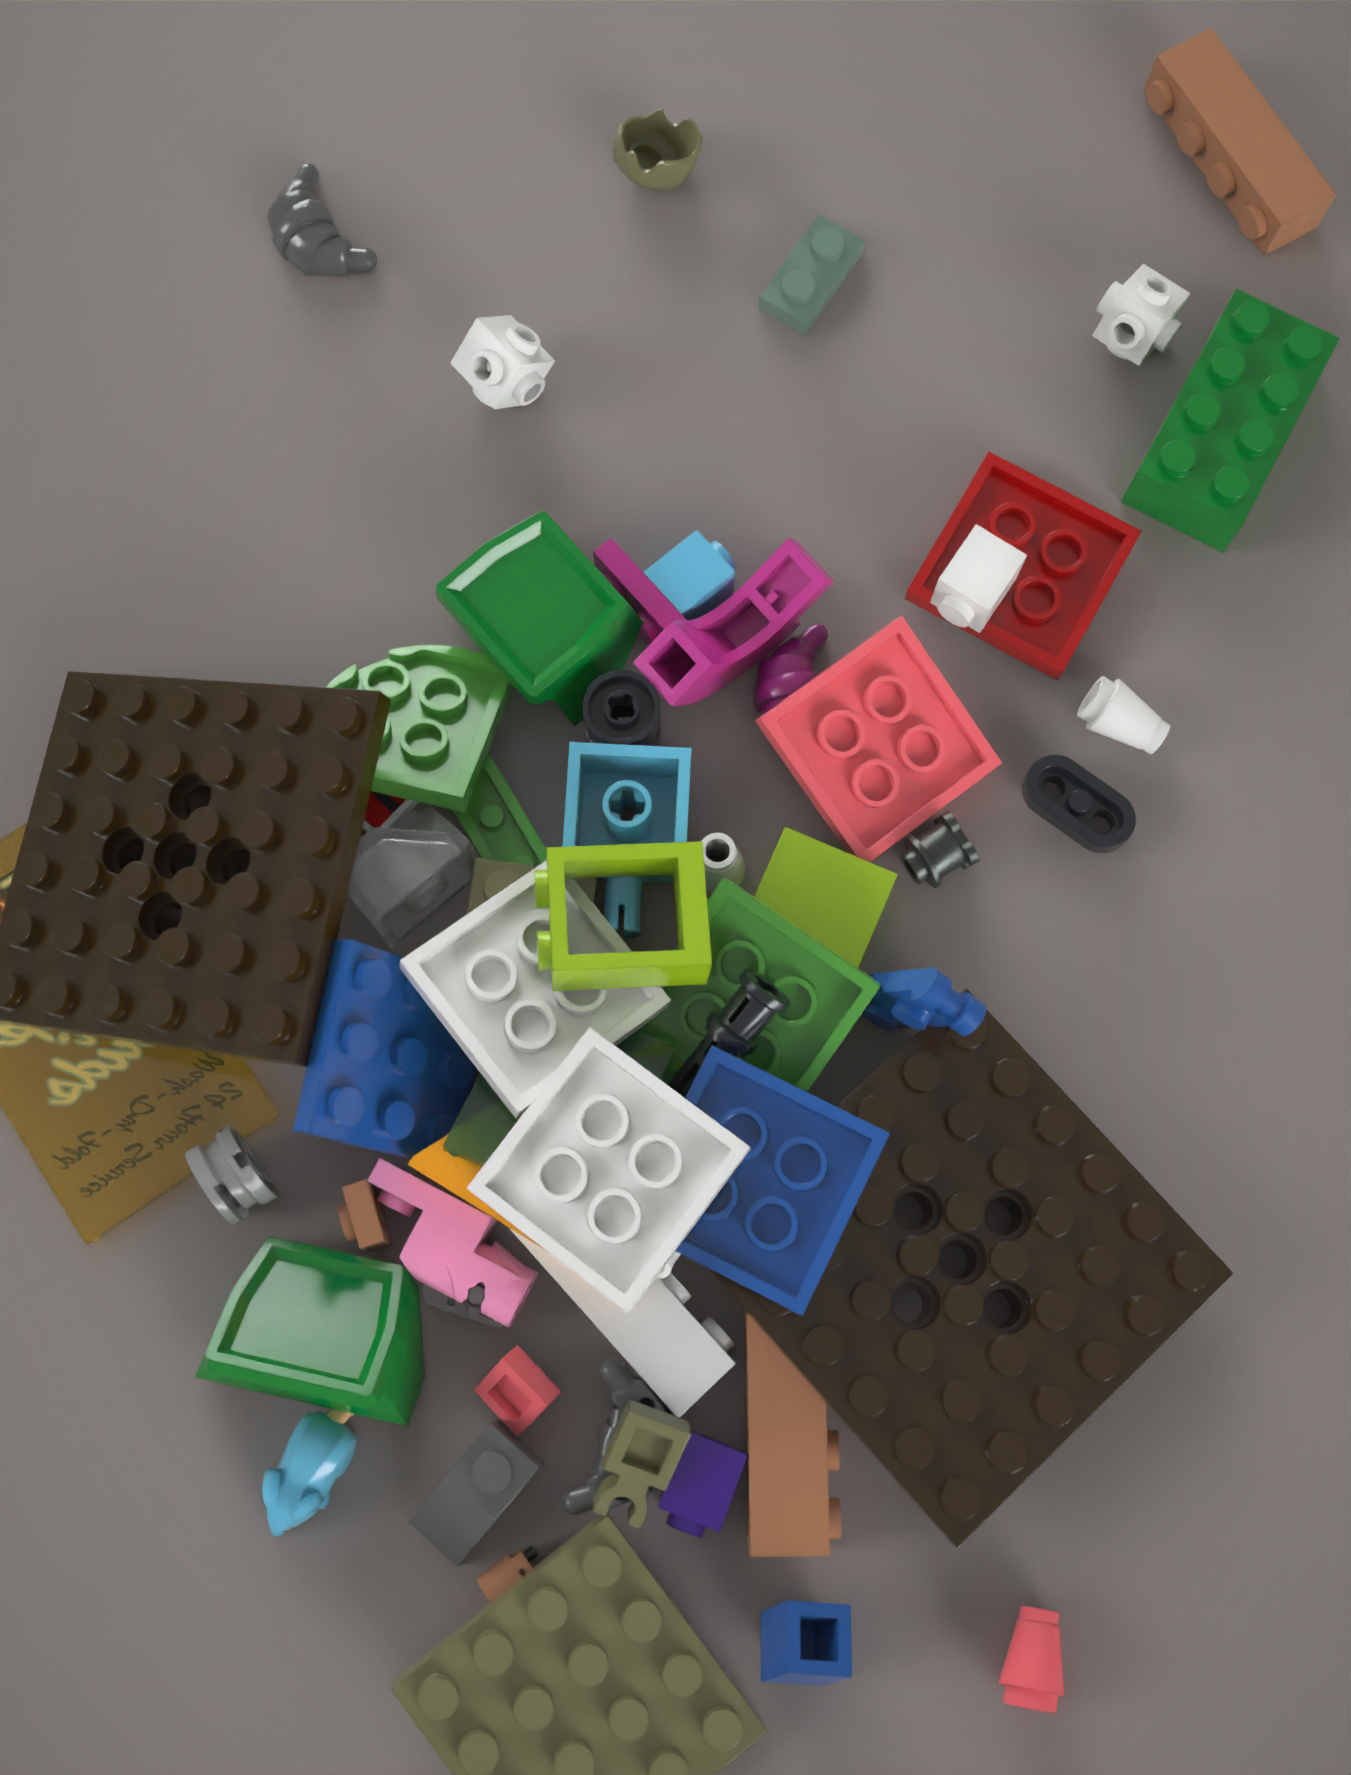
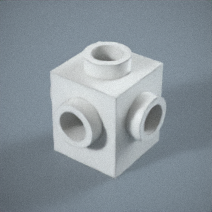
(1140, 315)
(503, 362)

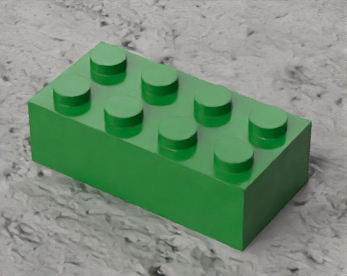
(1230, 421)

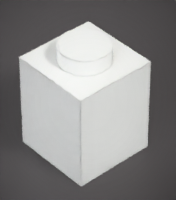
(977, 579)

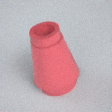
(1034, 1662)

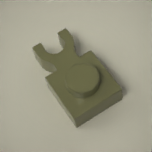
(640, 1456)

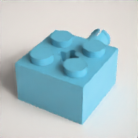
(618, 776)

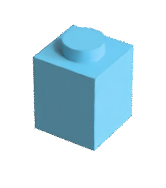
(694, 576)

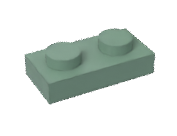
(811, 274)

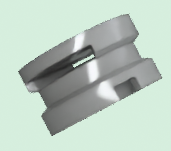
(231, 1174)

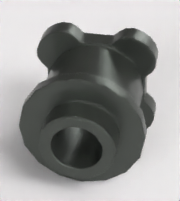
(938, 851)

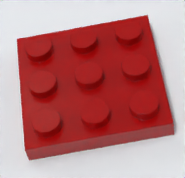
(1067, 569)

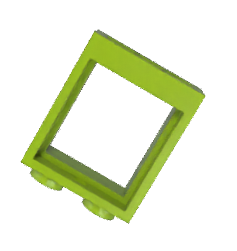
(678, 967)

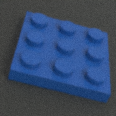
(380, 1060)
(793, 1188)

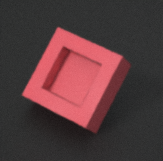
(517, 1390)

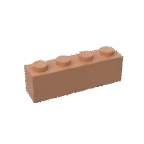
(1237, 142)
(786, 1456)

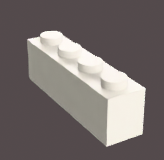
(657, 1336)

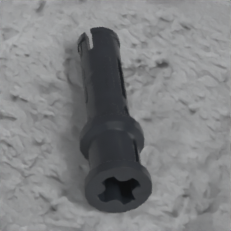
(735, 1025)

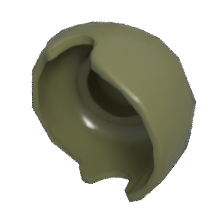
(656, 150)

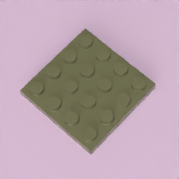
(579, 1676)

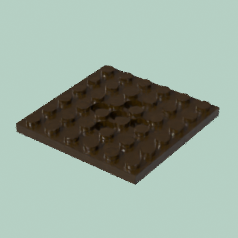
(189, 862)
(1088, 1267)

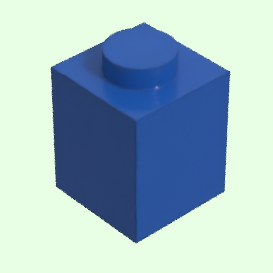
(806, 1643)

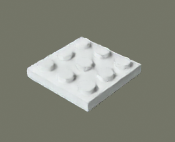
(502, 1008)
(608, 1169)

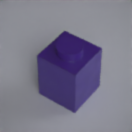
(702, 1485)

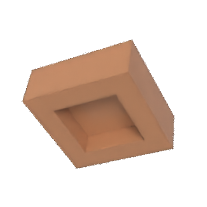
(363, 1216)

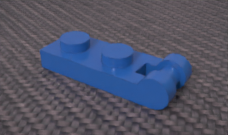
(920, 999)

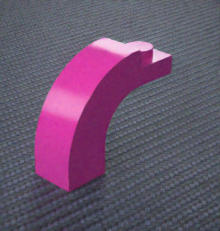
(714, 650)

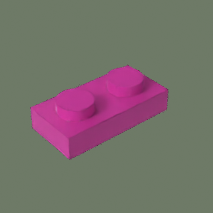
(636, 589)

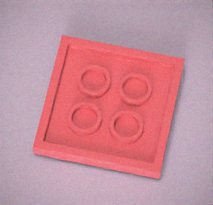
(879, 741)

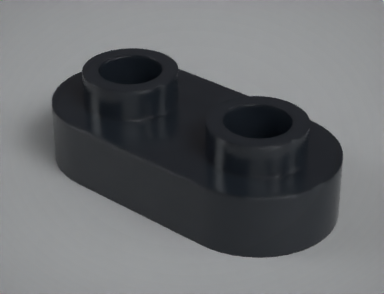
(1080, 800)

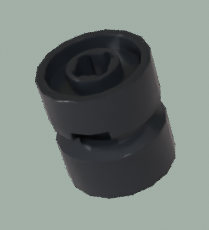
(622, 710)

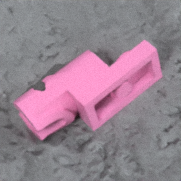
(451, 1251)

